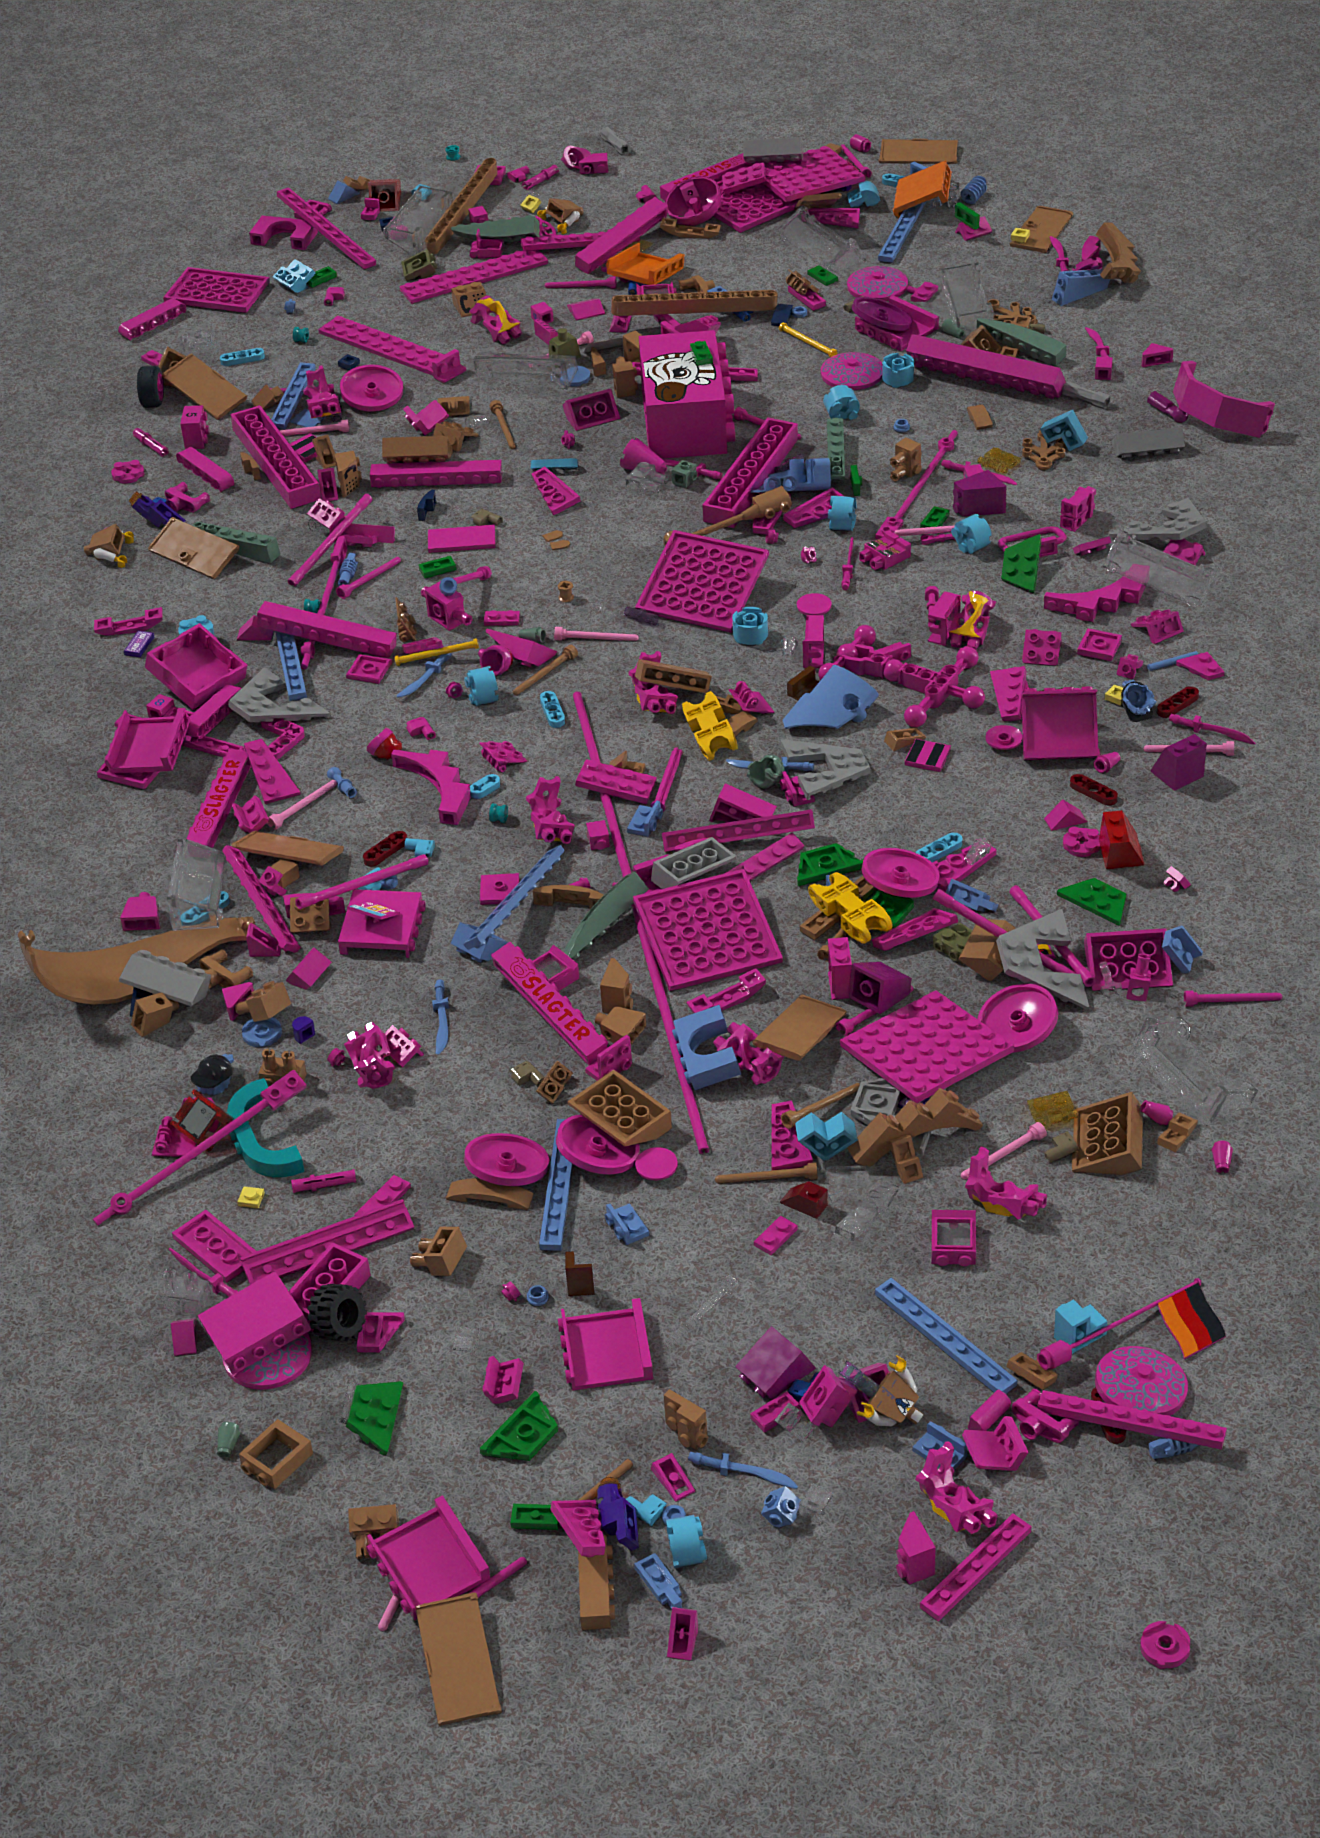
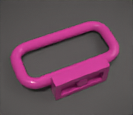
(1048, 544)

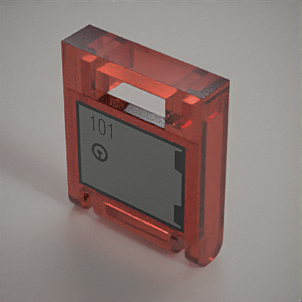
(198, 1116)

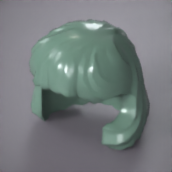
(766, 771)

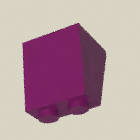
(979, 495)
(1181, 762)
(878, 985)
(773, 1364)

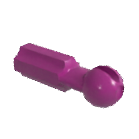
(1167, 406)

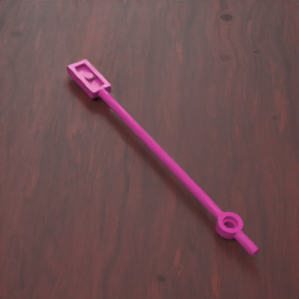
(895, 523)
(337, 558)
(273, 1096)

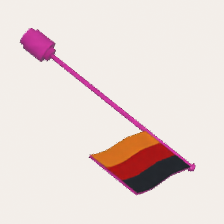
(1184, 1314)

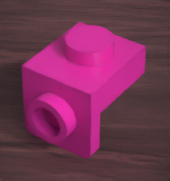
(371, 209)
(1128, 666)
(270, 879)

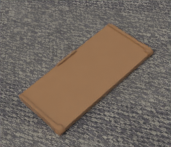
(918, 150)
(818, 201)
(1043, 224)
(204, 386)
(193, 548)
(288, 847)
(799, 1027)
(457, 1659)

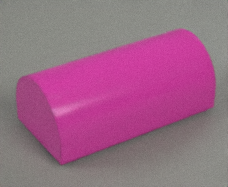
(989, 1411)

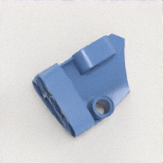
(812, 477)
(833, 701)

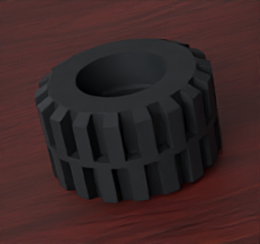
(337, 1312)

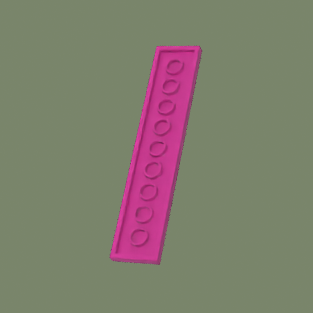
(479, 272)
(380, 344)

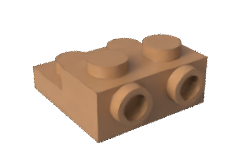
(686, 1419)

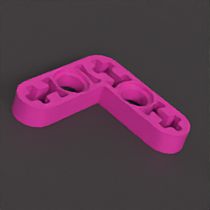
(286, 735)

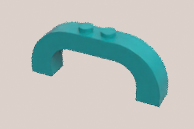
(262, 1161)

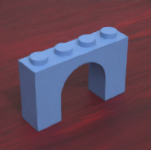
(691, 1032)

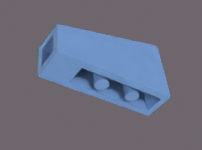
(1078, 284)

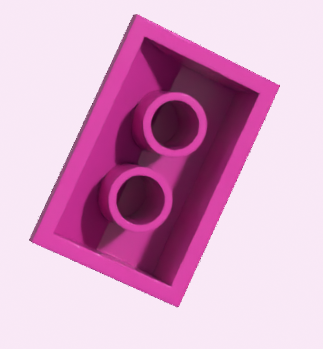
(702, 324)
(591, 409)

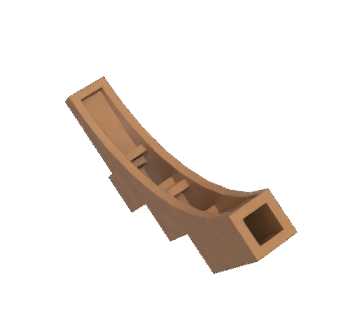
(1121, 254)
(913, 1119)

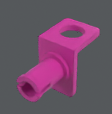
(1140, 977)

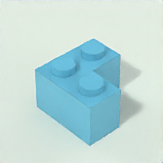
(1067, 427)
(827, 1137)
(1075, 1323)

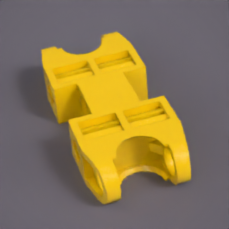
(712, 733)
(855, 915)

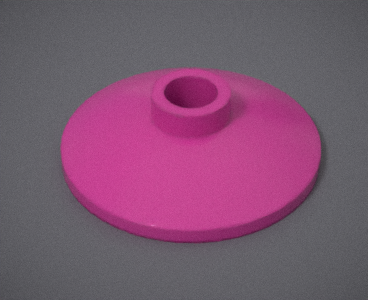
(1004, 737)

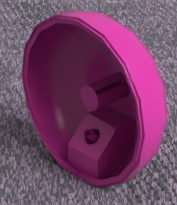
(698, 205)

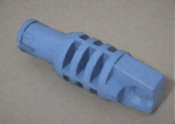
(347, 569)
(1168, 1447)

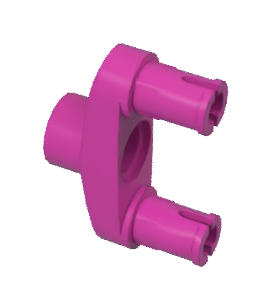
(178, 500)
(1036, 1422)

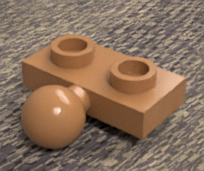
(1031, 1370)

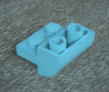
(865, 193)
(294, 276)

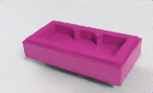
(765, 1415)

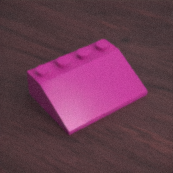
(1121, 953)

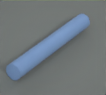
(1171, 661)

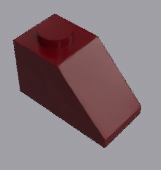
(807, 1198)

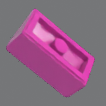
(620, 324)

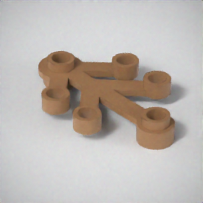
(1009, 315)
(1043, 462)

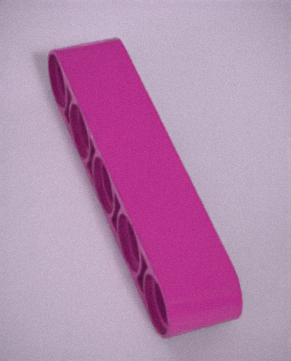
(151, 318)
(205, 468)
(211, 712)

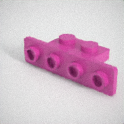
(368, 534)

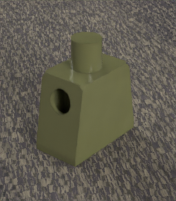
(564, 344)

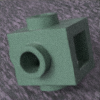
(684, 474)

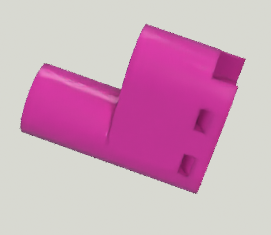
(518, 175)
(645, 194)
(332, 294)
(419, 726)

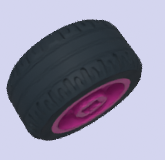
(150, 386)

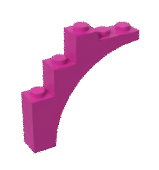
(1087, 604)
(446, 779)

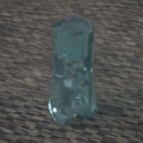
(860, 1381)

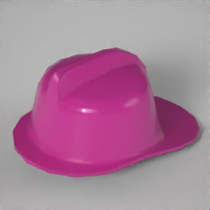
(573, 155)

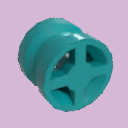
(452, 152)
(300, 334)
(312, 606)
(498, 813)

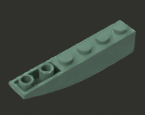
(508, 230)
(1026, 340)
(835, 447)
(252, 545)
(605, 913)

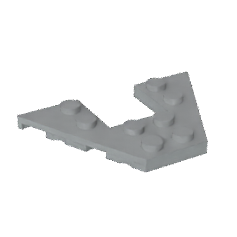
(1185, 523)
(255, 707)
(842, 761)
(1022, 958)
(884, 1098)

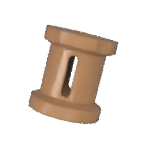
(565, 589)

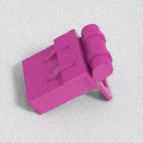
(486, 247)

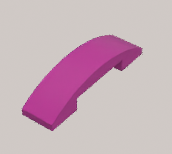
(107, 627)
(749, 984)

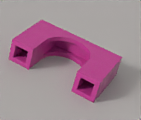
(268, 226)

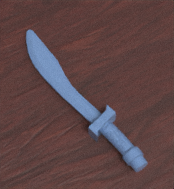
(430, 668)
(806, 766)
(441, 1004)
(725, 1465)

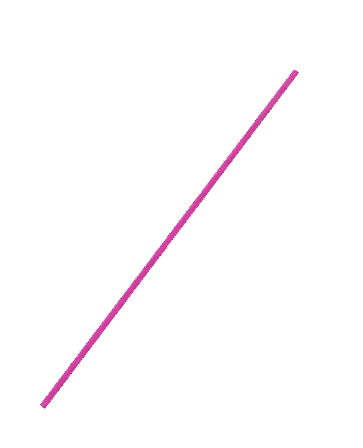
(647, 949)

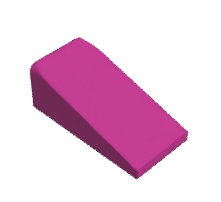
(672, 1476)

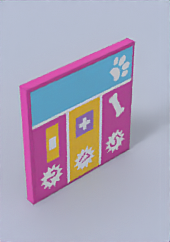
(373, 910)

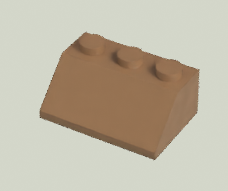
(982, 951)

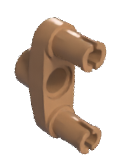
(698, 283)
(220, 974)

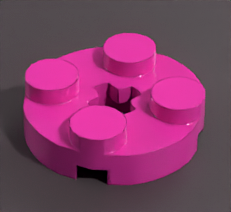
(1088, 264)
(133, 467)
(1075, 834)
(1165, 1657)

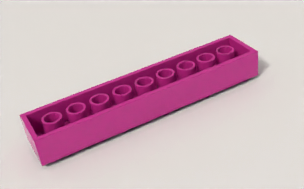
(986, 366)
(275, 457)
(750, 470)

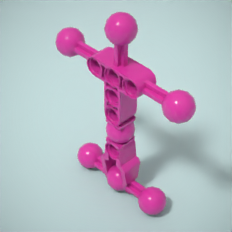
(862, 659)

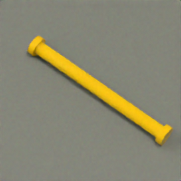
(784, 327)
(435, 652)

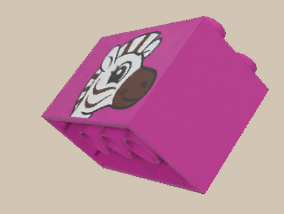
(685, 403)

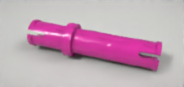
(545, 174)
(146, 439)
(315, 1182)

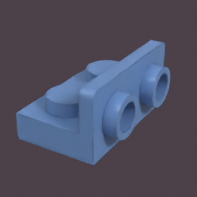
(645, 819)
(1181, 948)
(626, 1223)
(935, 1439)

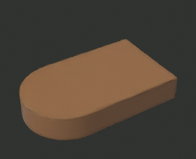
(552, 535)
(559, 544)

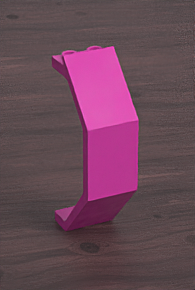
(1217, 408)

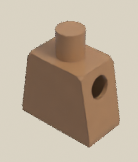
(152, 1013)
(621, 1023)

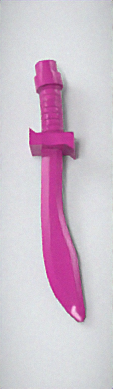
(1061, 261)
(1100, 348)
(951, 465)
(701, 469)
(847, 569)
(1197, 725)
(216, 1281)

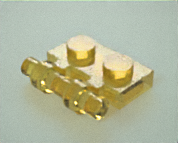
(999, 460)
(1052, 1109)

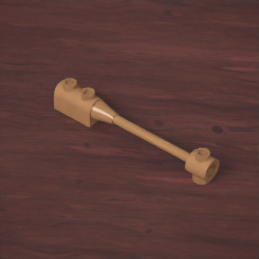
(763, 506)

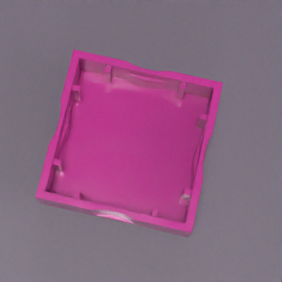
(195, 666)

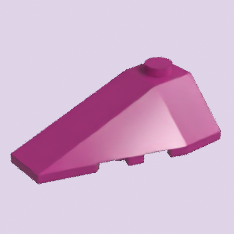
(522, 649)

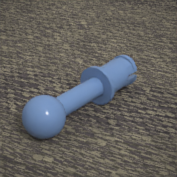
(344, 785)

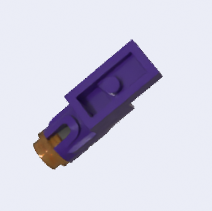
(156, 513)
(616, 1513)

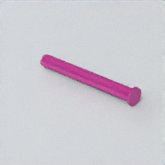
(668, 777)

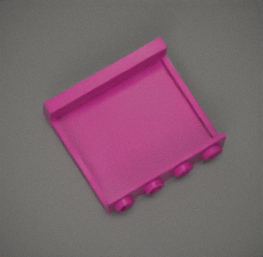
(922, 324)
(1059, 723)
(147, 743)
(388, 933)
(254, 1322)
(606, 1348)
(429, 1558)

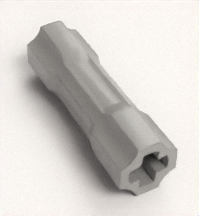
(611, 137)
(1096, 398)

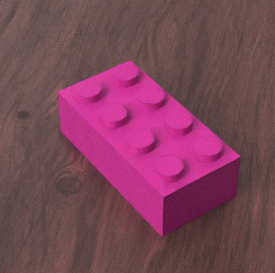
(334, 1266)

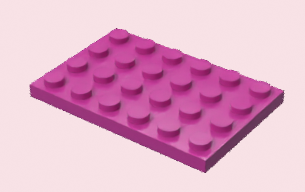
(217, 289)

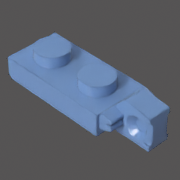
(970, 896)
(659, 1580)

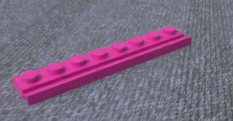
(306, 1249)

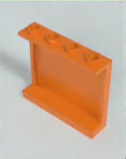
(922, 187)
(643, 267)

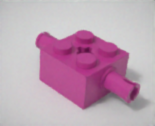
(444, 609)

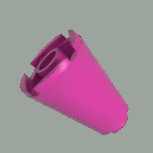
(638, 452)

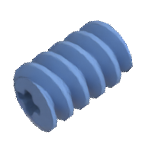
(974, 190)

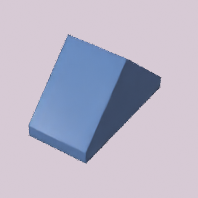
(341, 193)

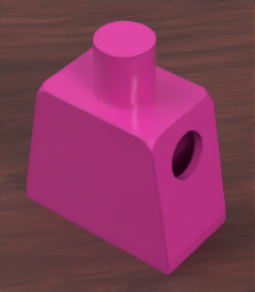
(140, 913)

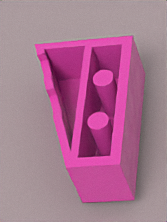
(738, 805)

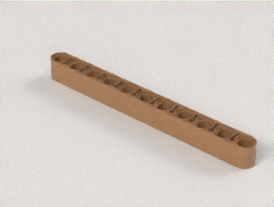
(459, 208)
(694, 302)

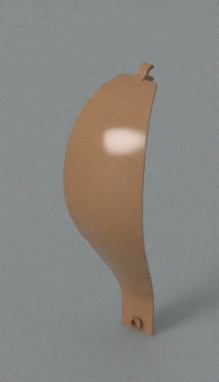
(95, 975)

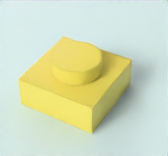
(530, 203)
(1020, 235)
(1114, 694)
(251, 1197)

